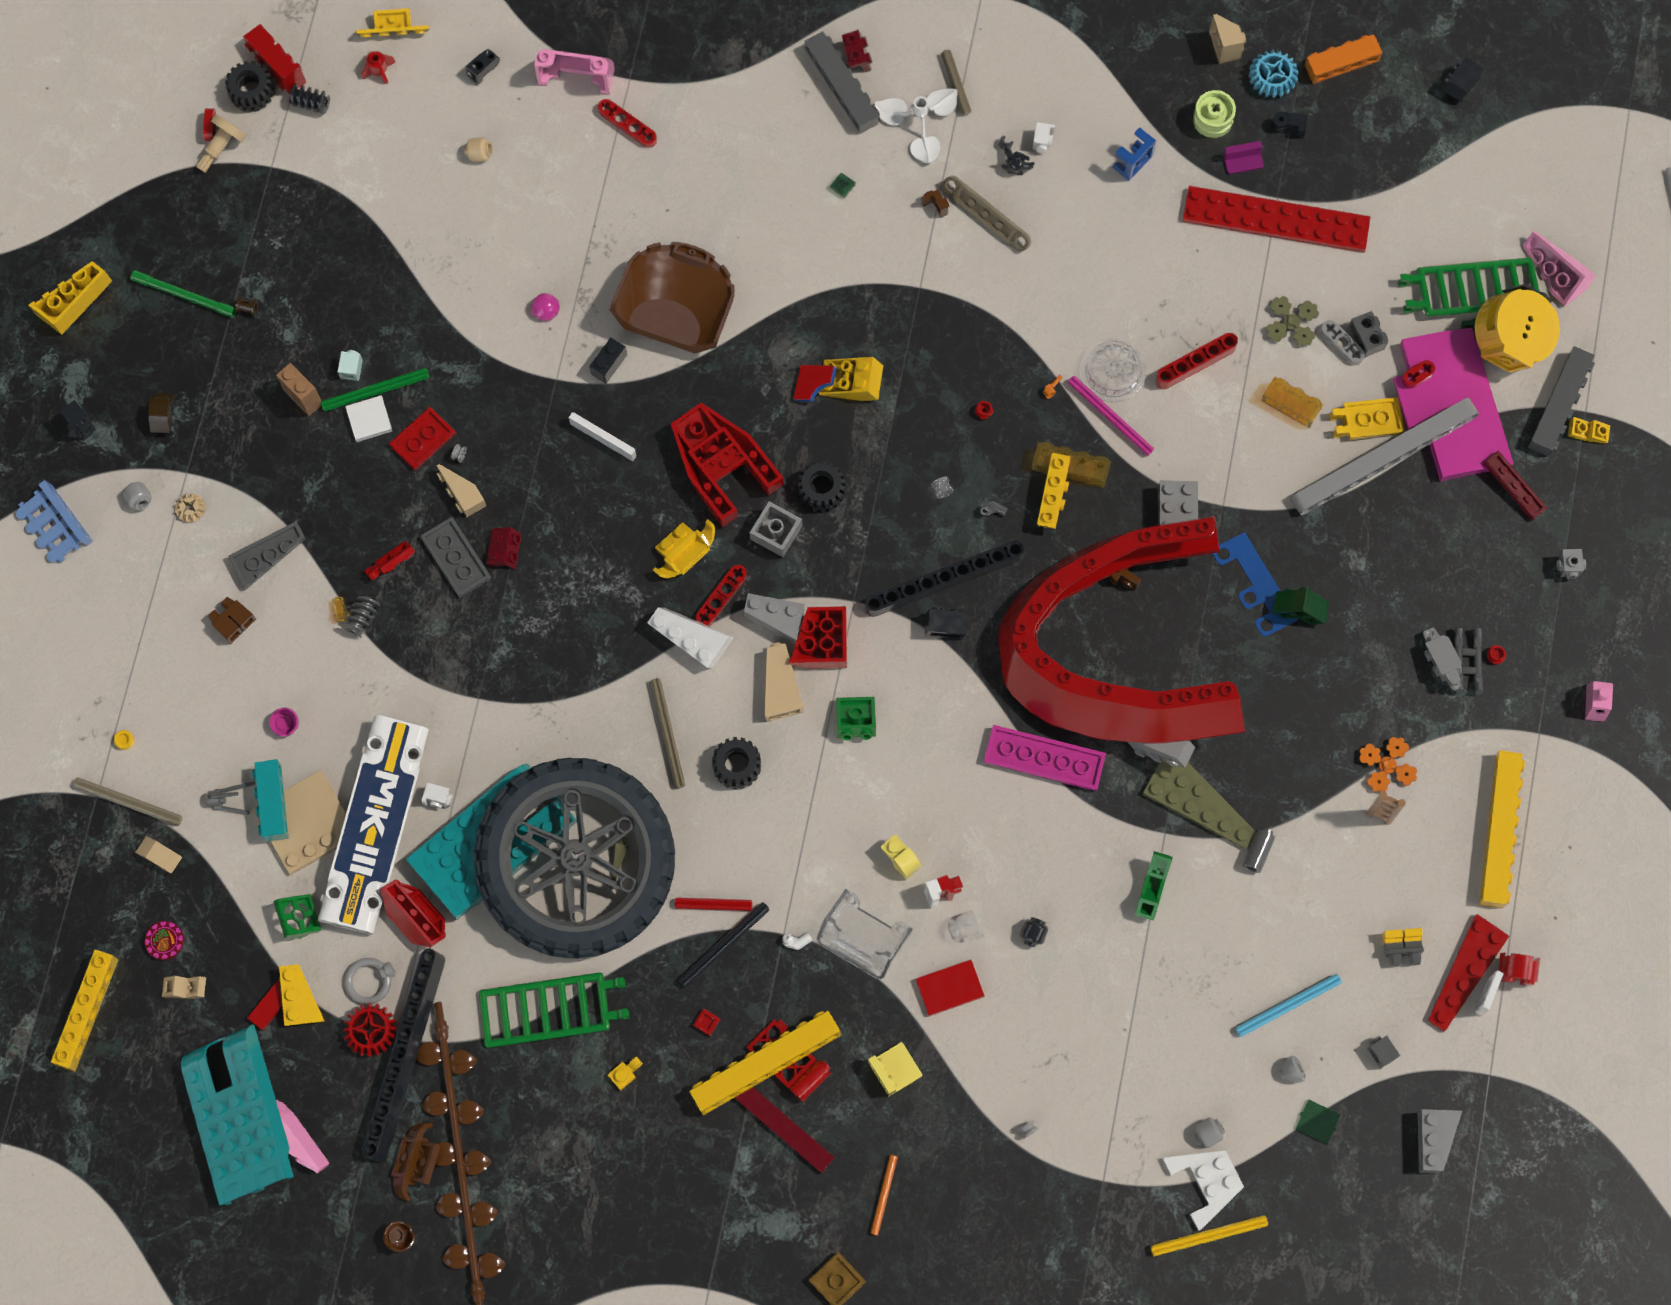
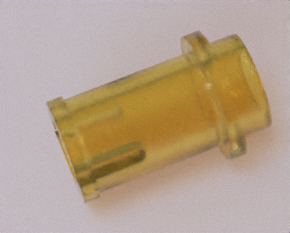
(339, 609)

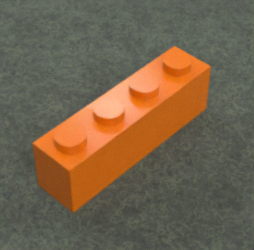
(1343, 58)

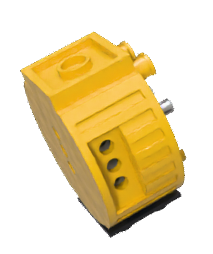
(1517, 328)

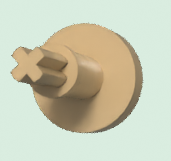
(219, 141)

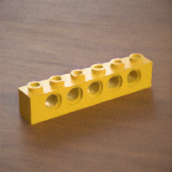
(84, 1010)

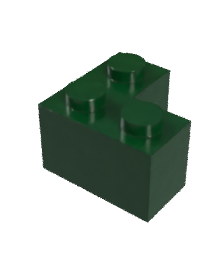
(1301, 605)

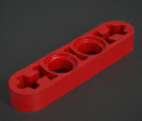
(627, 123)
(722, 597)

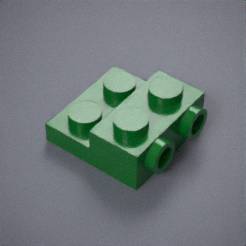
(856, 717)

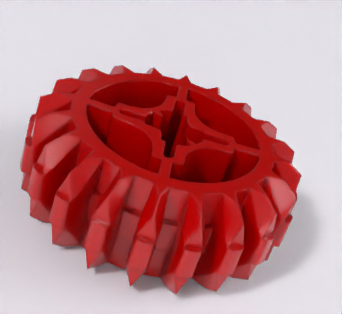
(378, 1029)

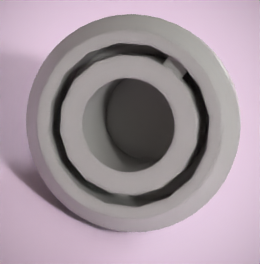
(1293, 1070)

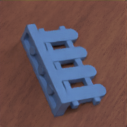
(61, 527)

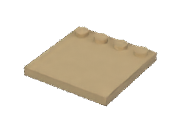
(312, 822)

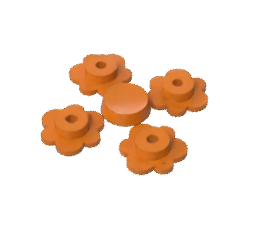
(1388, 764)

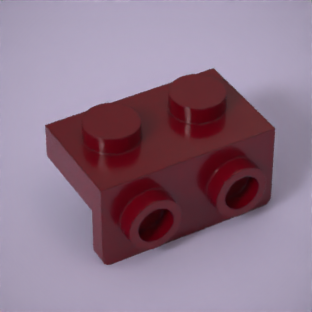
(856, 51)
(504, 547)

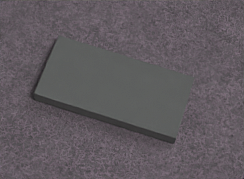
(455, 557)

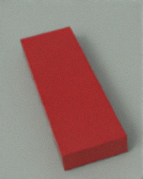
(268, 1007)

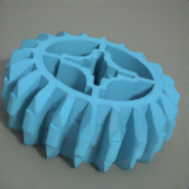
(1278, 82)

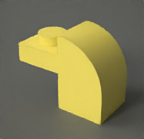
(902, 857)

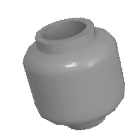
(137, 496)
(1209, 1132)

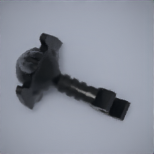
(1016, 160)

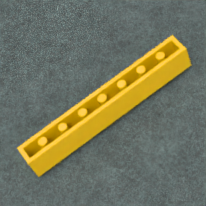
(1501, 828)
(766, 1062)

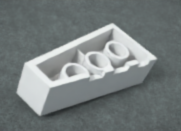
(694, 637)

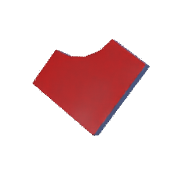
(811, 380)

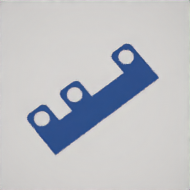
(1263, 583)

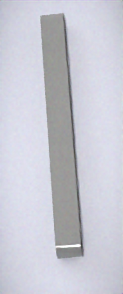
(1384, 456)

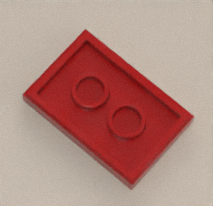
(422, 438)
(950, 988)

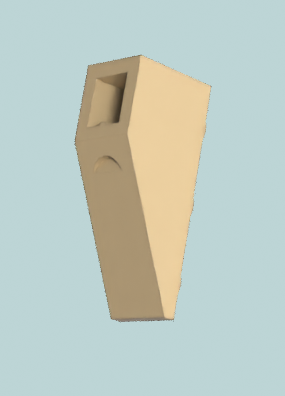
(466, 493)

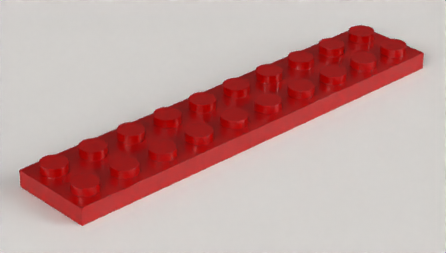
(1276, 219)

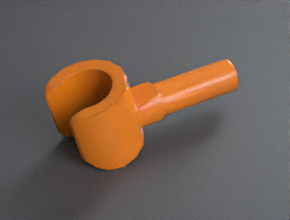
(1049, 389)

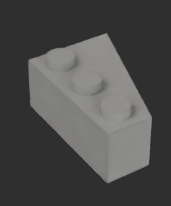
(776, 615)
(1173, 753)
(1435, 1138)

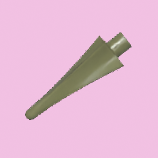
(619, 855)

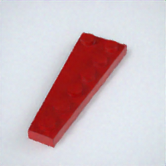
(1473, 959)

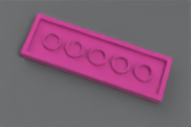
(1044, 758)

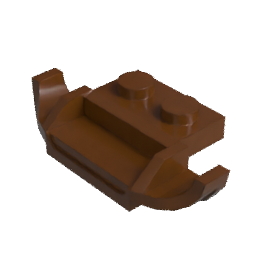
(414, 1160)

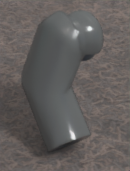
(993, 507)

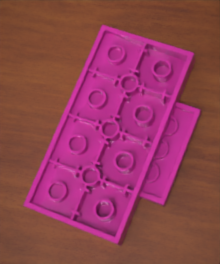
(1456, 377)

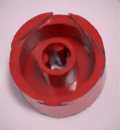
(1519, 968)

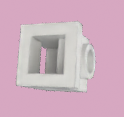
(1043, 137)
(437, 796)

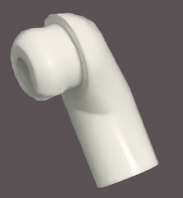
(796, 943)

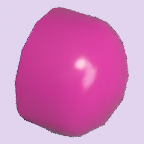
(545, 307)
(284, 721)

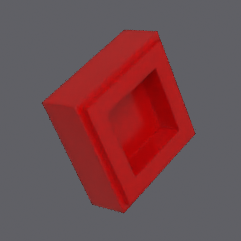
(706, 1022)

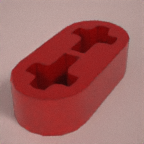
(209, 127)
(1416, 370)

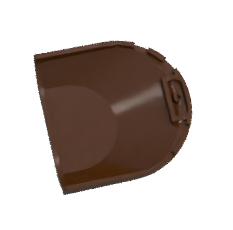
(674, 296)

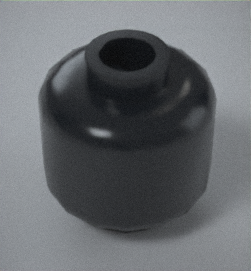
(1034, 931)

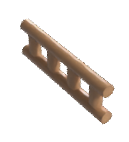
(1386, 807)

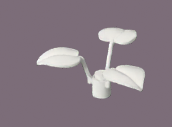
(943, 104)

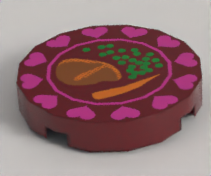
(164, 940)

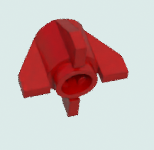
(377, 65)

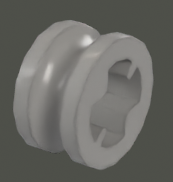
(458, 453)
(1028, 1129)

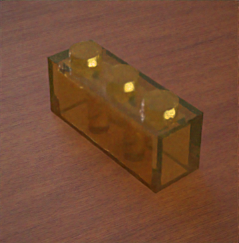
(1292, 402)

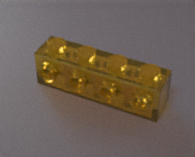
(1081, 466)

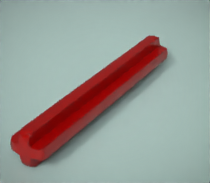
(713, 904)

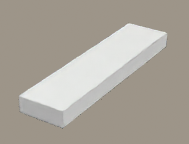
(602, 436)

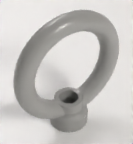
(386, 971)

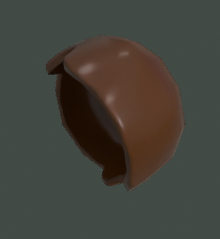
(398, 1236)

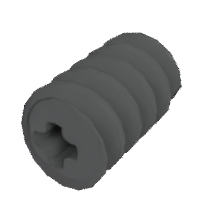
(359, 615)

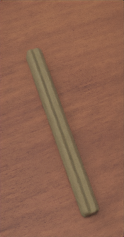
(668, 733)
(127, 801)

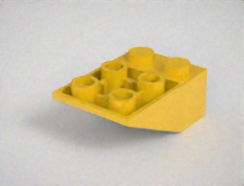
(855, 379)

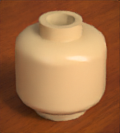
(478, 149)

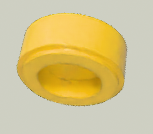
(124, 740)

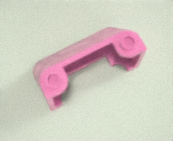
(550, 62)

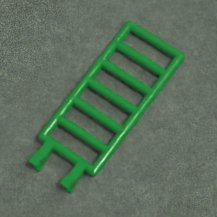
(1424, 304)
(586, 1028)

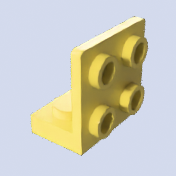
(895, 1069)

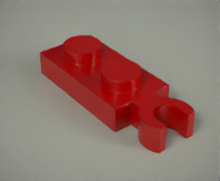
(390, 560)

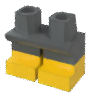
(1403, 943)

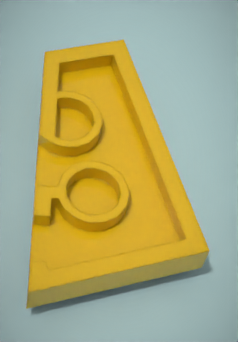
(297, 998)

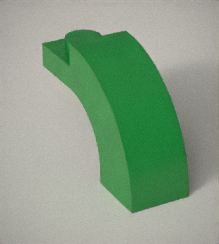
(1153, 885)

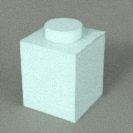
(350, 365)

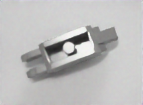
(1444, 658)

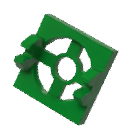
(306, 901)

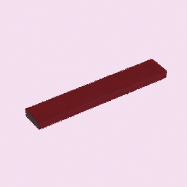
(785, 1129)

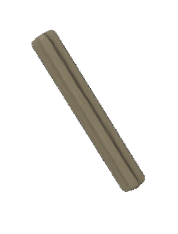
(955, 81)

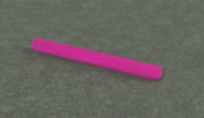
(1110, 415)

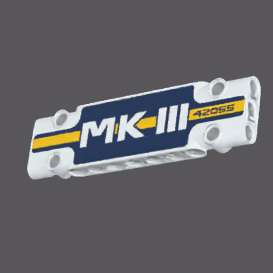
(373, 824)

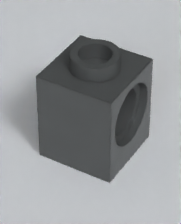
(1383, 1051)

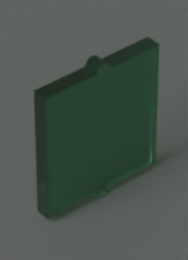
(1318, 1122)

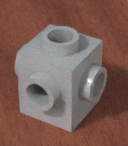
(1571, 563)

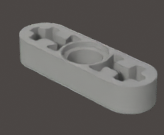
(1342, 335)

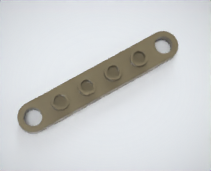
(986, 213)

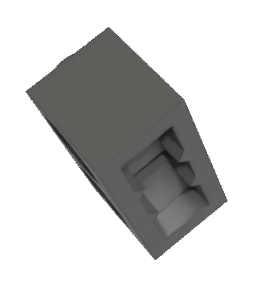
(1364, 335)

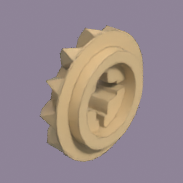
(190, 516)

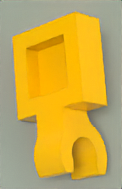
(623, 1074)

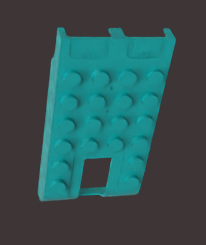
(441, 856)
(241, 1123)

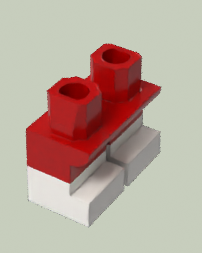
(941, 888)

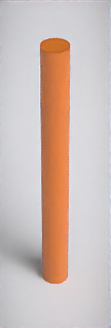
(883, 1195)

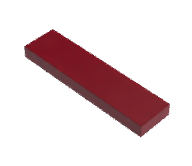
(1515, 485)

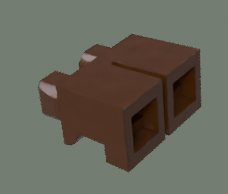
(237, 613)

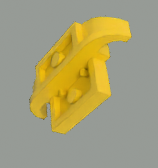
(684, 549)

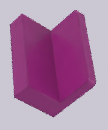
(1243, 157)

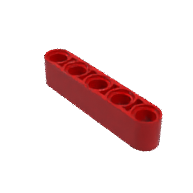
(1191, 367)

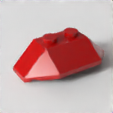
(413, 914)

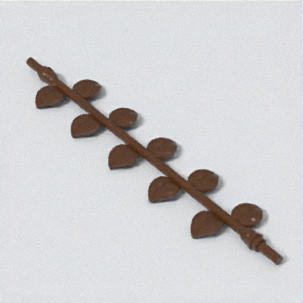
(473, 1163)

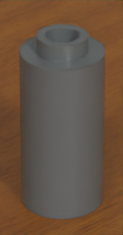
(1259, 850)

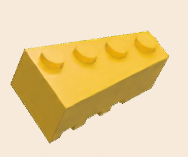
(72, 297)

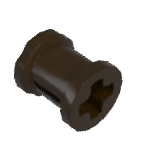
(245, 305)

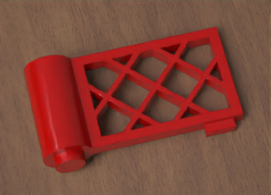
(807, 1078)

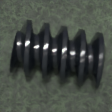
(309, 100)

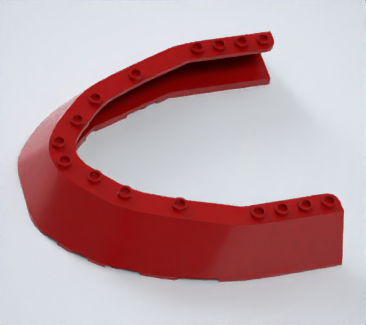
(1096, 706)

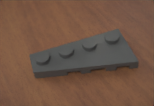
(265, 553)

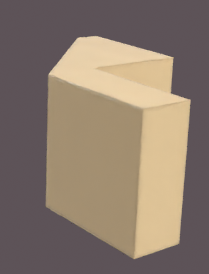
(158, 854)
(184, 987)

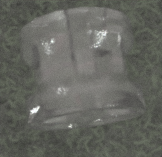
(942, 487)

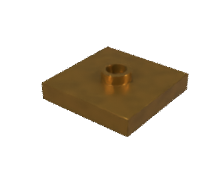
(837, 1280)

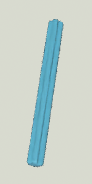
(1288, 1005)

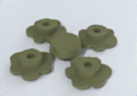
(1292, 321)

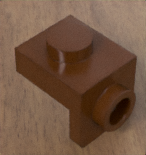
(940, 203)

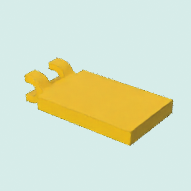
(1368, 419)

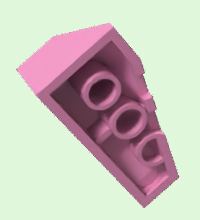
(1561, 272)
(300, 1142)

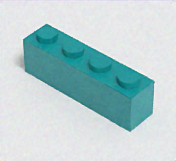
(270, 800)

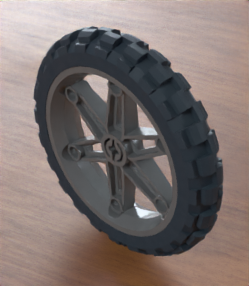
(570, 937)

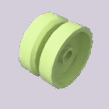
(1214, 114)

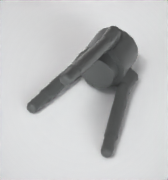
(218, 797)

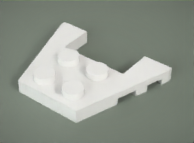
(1215, 1178)

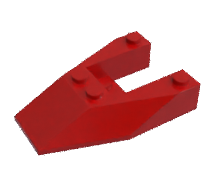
(712, 450)

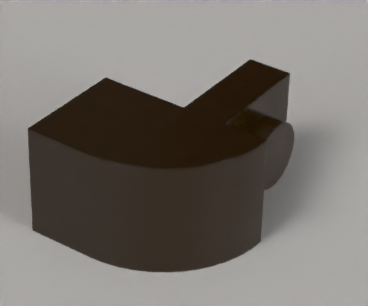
(160, 413)

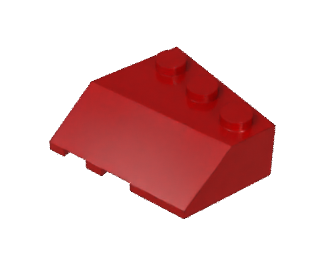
(822, 639)

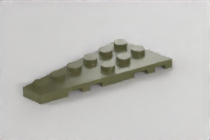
(1195, 799)

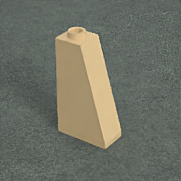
(781, 693)

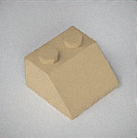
(1226, 39)

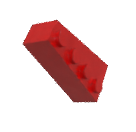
(274, 58)

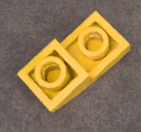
(1588, 431)

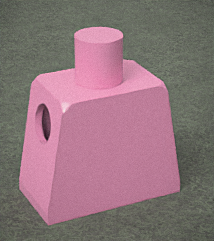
(1598, 698)

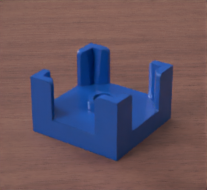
(1139, 158)

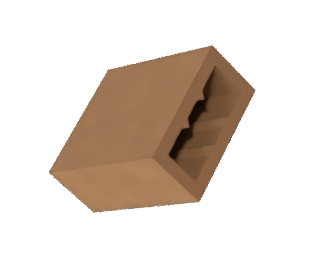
(299, 389)

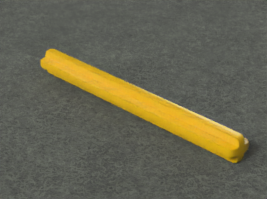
(1209, 1235)

